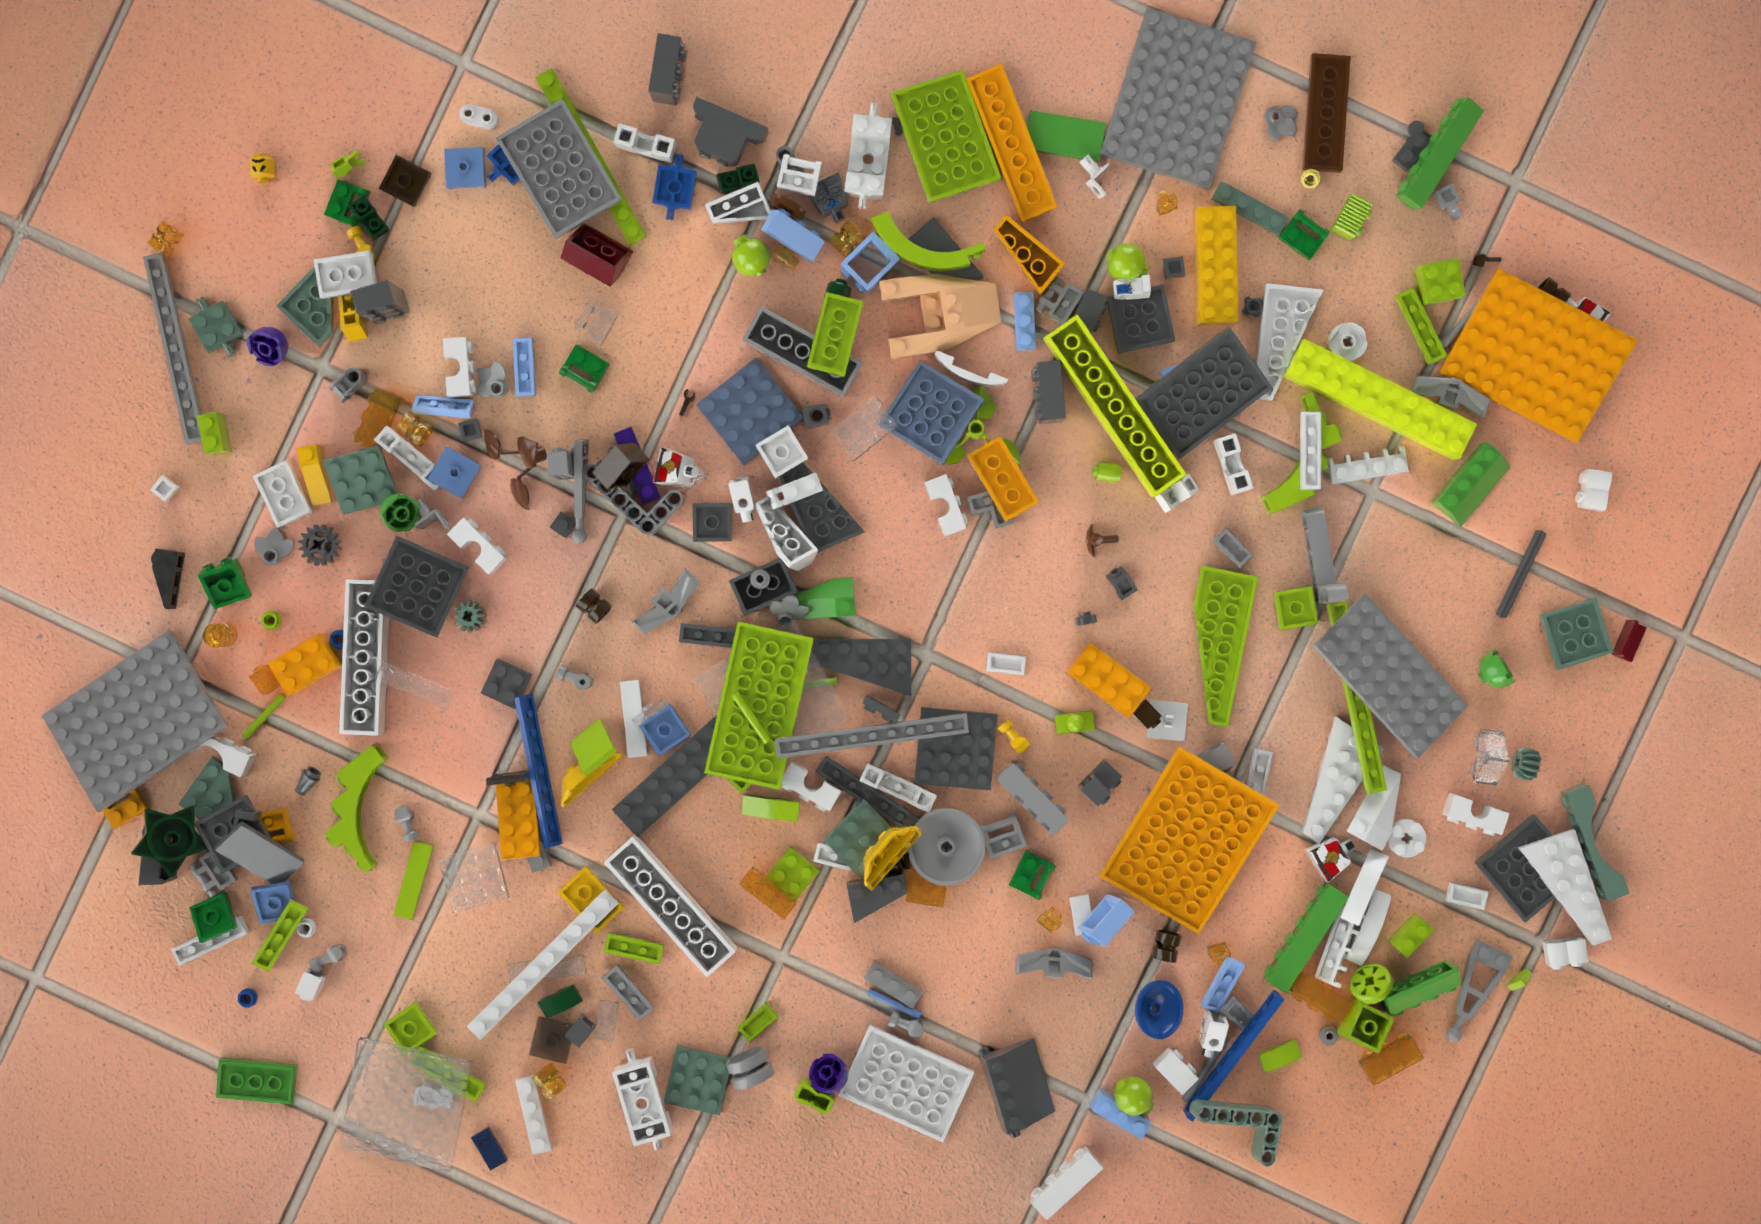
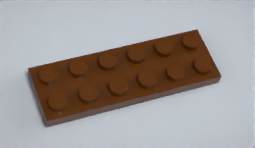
(1326, 112)

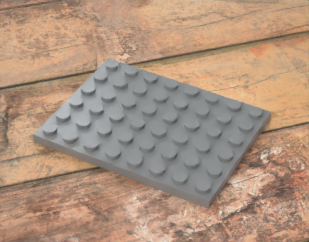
(1178, 98)
(134, 721)

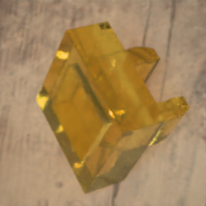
(1166, 203)
(1049, 921)
(1218, 952)

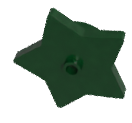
(180, 827)

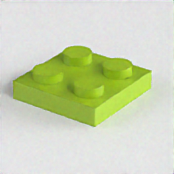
(1295, 608)
(793, 873)
(410, 1027)

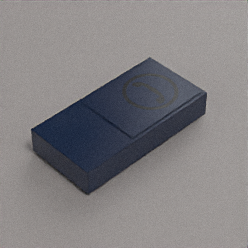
(489, 1148)

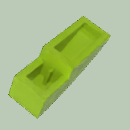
(771, 808)

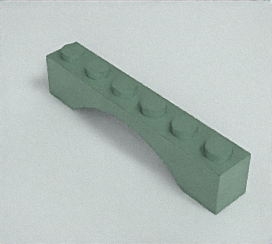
(1580, 807)

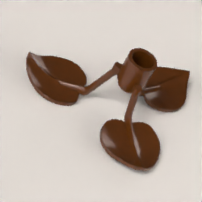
(530, 453)

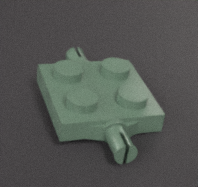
(216, 327)

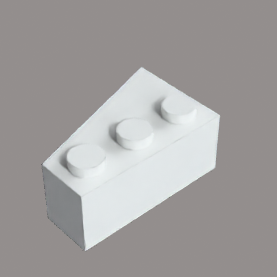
(739, 206)

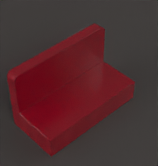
(1629, 640)

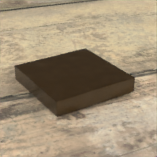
(405, 180)

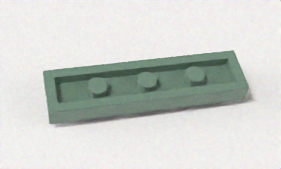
(1250, 208)

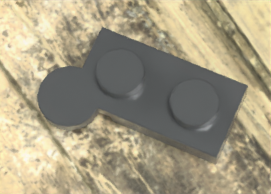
(1412, 147)

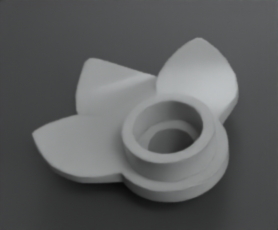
(1283, 124)
(490, 379)
(274, 544)
(788, 610)

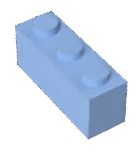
(793, 234)
(1105, 1106)

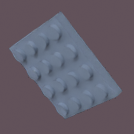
(748, 410)
(933, 412)

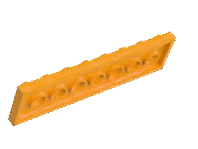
(1011, 143)

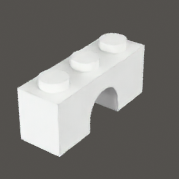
(634, 141)
(462, 384)
(1233, 470)
(942, 489)
(491, 556)
(795, 780)
(1459, 809)

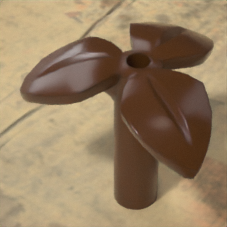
(1097, 539)

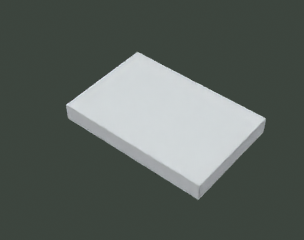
(344, 273)
(283, 494)

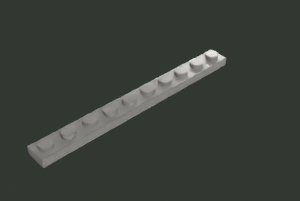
(174, 345)
(871, 735)

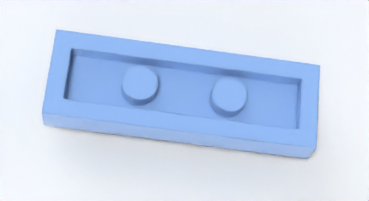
(1024, 321)
(524, 367)
(443, 406)
(1222, 984)

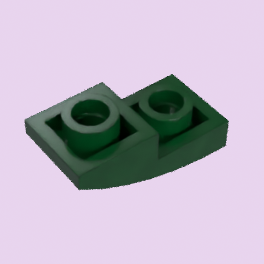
(737, 178)
(368, 218)
(560, 1001)

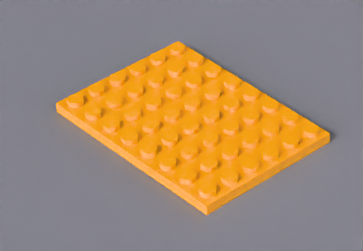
(1538, 355)
(1189, 840)

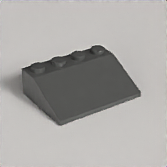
(1018, 1085)

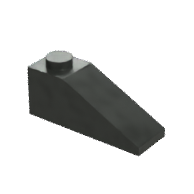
(167, 569)

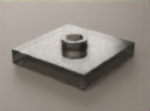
(508, 779)
(550, 1040)

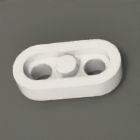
(478, 116)

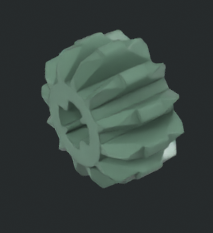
(463, 613)
(1526, 764)

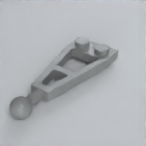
(580, 452)
(1491, 957)

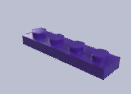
(643, 480)

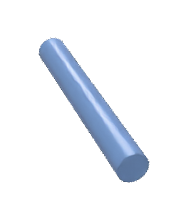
(894, 1003)

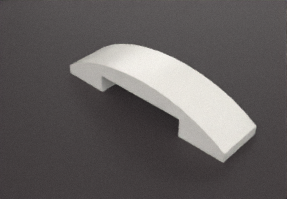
(992, 381)
(407, 454)
(898, 787)
(1364, 887)
(1369, 927)

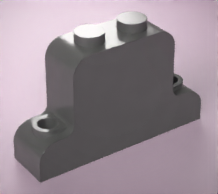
(725, 133)

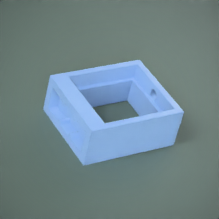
(879, 244)
(1105, 920)

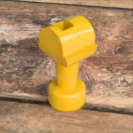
(355, 234)
(1018, 742)

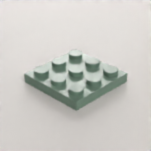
(360, 479)
(1576, 633)
(856, 834)
(697, 1080)

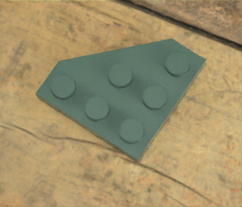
(308, 310)
(210, 790)

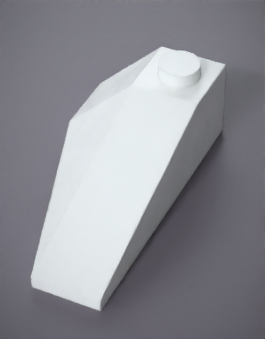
(785, 536)
(1376, 814)

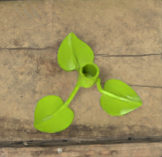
(976, 430)

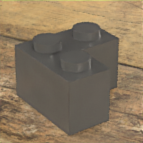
(1099, 782)

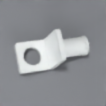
(1094, 170)

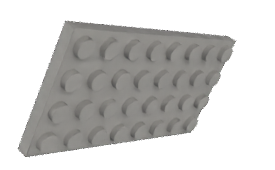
(1390, 676)

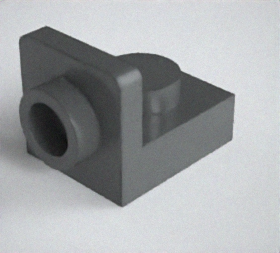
(1121, 582)

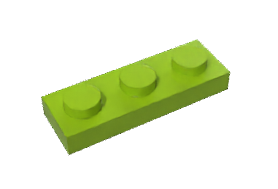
(634, 948)

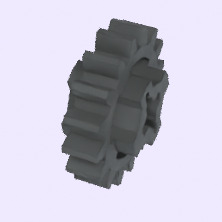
(312, 548)

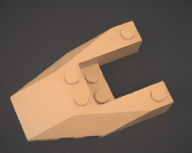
(951, 311)

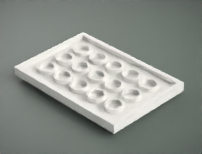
(906, 1083)

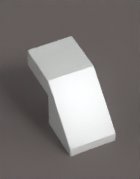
(1177, 493)

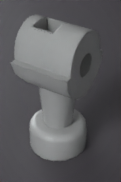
(581, 681)
(404, 815)
(334, 955)
(913, 1026)

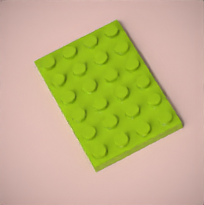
(945, 136)

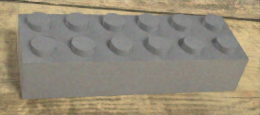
(792, 348)

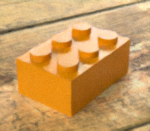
(305, 664)

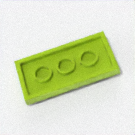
(835, 334)

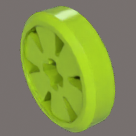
(1371, 993)

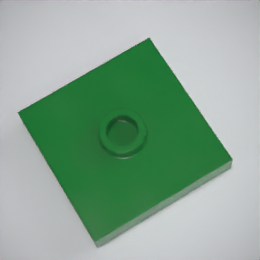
(213, 917)

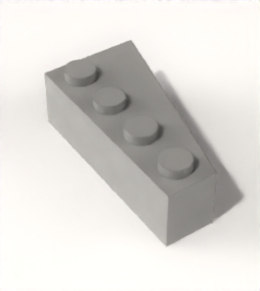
(1032, 798)

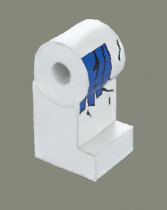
(1132, 289)

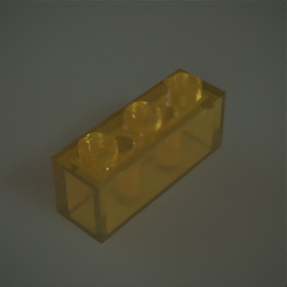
(379, 413)
(767, 892)
(1320, 998)
(1391, 1059)

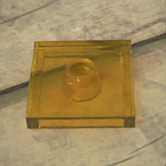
(924, 892)

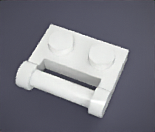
(799, 181)

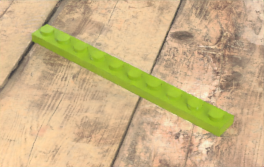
(621, 212)
(1362, 725)

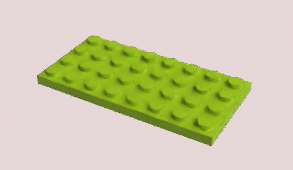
(769, 675)

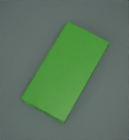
(1066, 135)
(256, 1081)

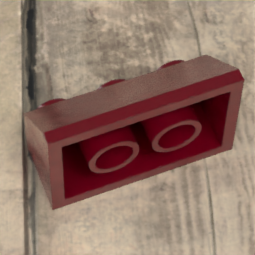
(596, 254)

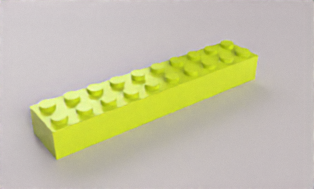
(1379, 400)
(1114, 406)

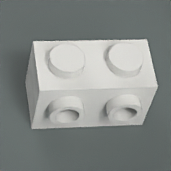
(1175, 1070)

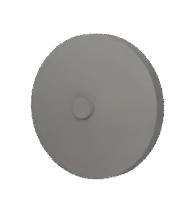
(948, 848)

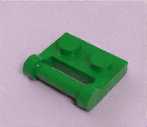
(340, 199)
(1299, 239)
(587, 362)
(1026, 872)

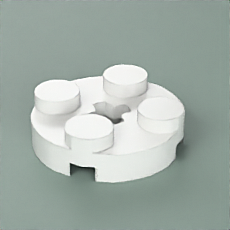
(1358, 341)
(1415, 844)

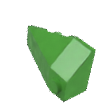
(829, 599)

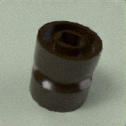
(1551, 287)
(588, 601)
(1166, 946)

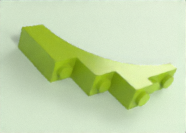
(1289, 491)
(348, 806)

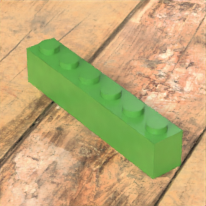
(1439, 153)
(1305, 937)

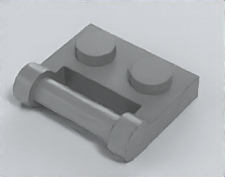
(1006, 841)

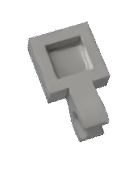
(1448, 199)

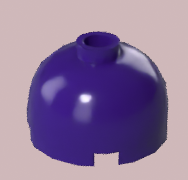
(268, 345)
(828, 1074)

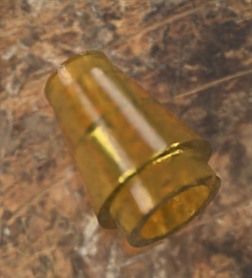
(784, 257)

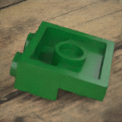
(224, 582)

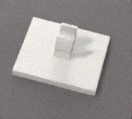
(1172, 721)

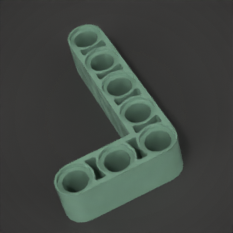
(1260, 1121)

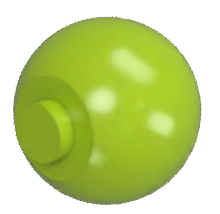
(750, 256)
(1126, 262)
(1133, 1096)

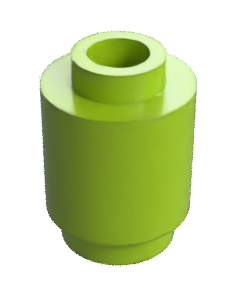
(1106, 472)

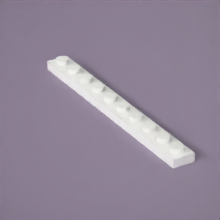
(542, 964)

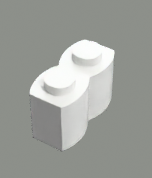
(1594, 490)
(1565, 952)

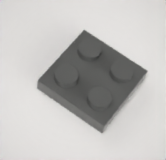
(712, 522)
(506, 683)
(887, 713)

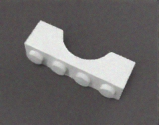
(235, 759)

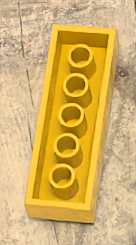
(1215, 266)

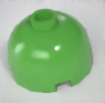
(399, 512)
(1495, 671)

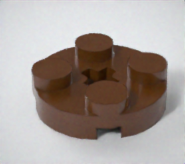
(787, 205)

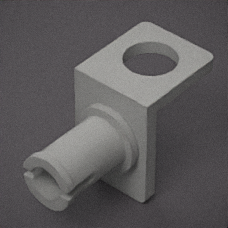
(429, 517)

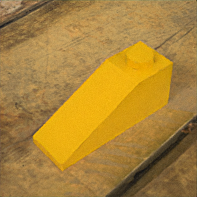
(351, 324)
(314, 473)

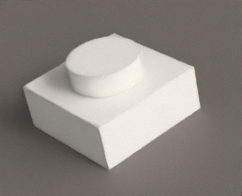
(164, 488)

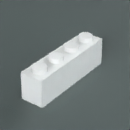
(1066, 1182)

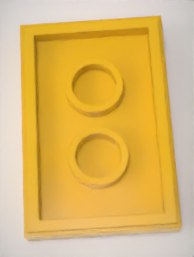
(583, 891)

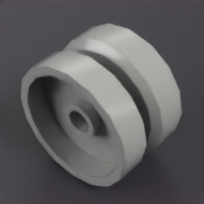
(750, 1068)

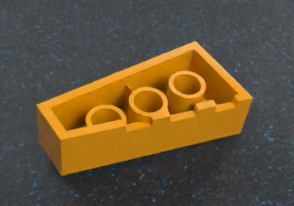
(1031, 256)

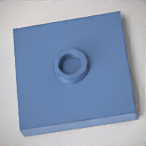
(465, 168)
(454, 472)
(664, 730)
(271, 900)

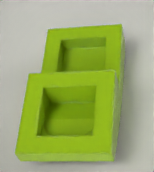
(1280, 1056)

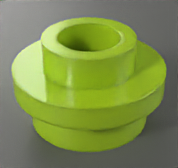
(266, 620)

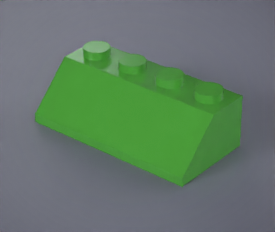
(1471, 483)
(1422, 987)

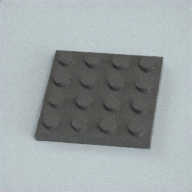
(416, 586)
(960, 758)
(1512, 873)

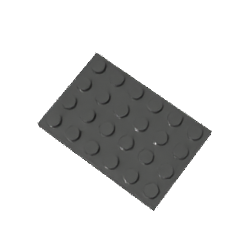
(1203, 392)

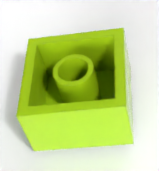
(1439, 282)
(1365, 1026)

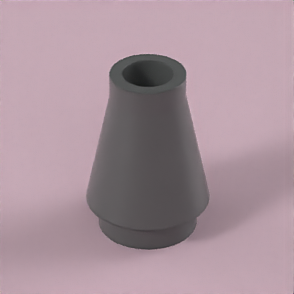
(307, 780)

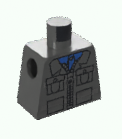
(830, 198)

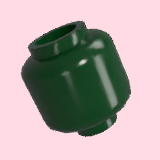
(838, 287)

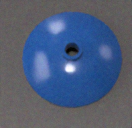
(1165, 1012)

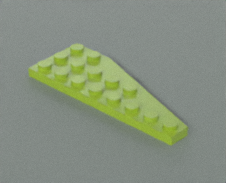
(1222, 620)

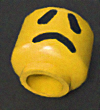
(262, 167)

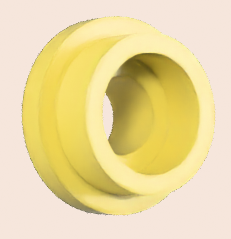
(1307, 183)

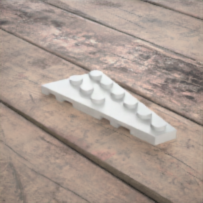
(1281, 327)
(1336, 780)
(1566, 874)

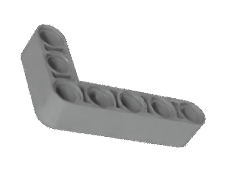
(630, 503)
(1320, 558)

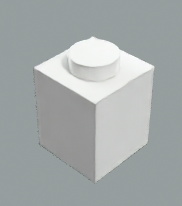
(310, 985)

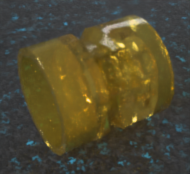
(165, 238)
(846, 239)
(412, 427)
(219, 635)
(549, 1081)

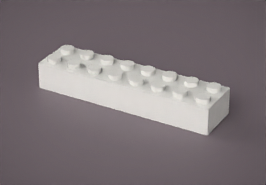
(363, 652)
(671, 905)

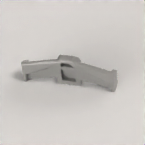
(1451, 393)
(667, 603)
(1054, 963)

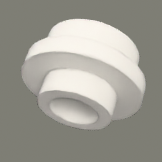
(302, 932)

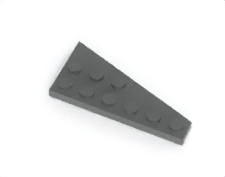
(821, 515)
(871, 660)

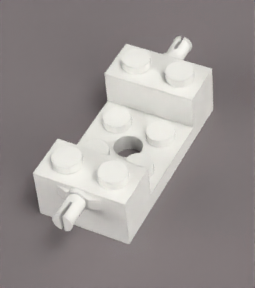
(869, 137)
(637, 1081)

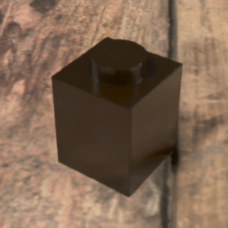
(1147, 715)

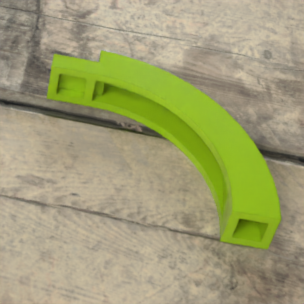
(919, 256)

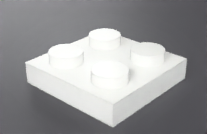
(781, 451)

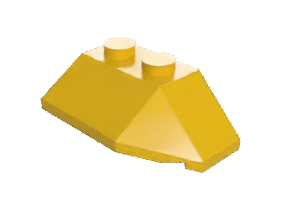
(576, 781)
(887, 852)

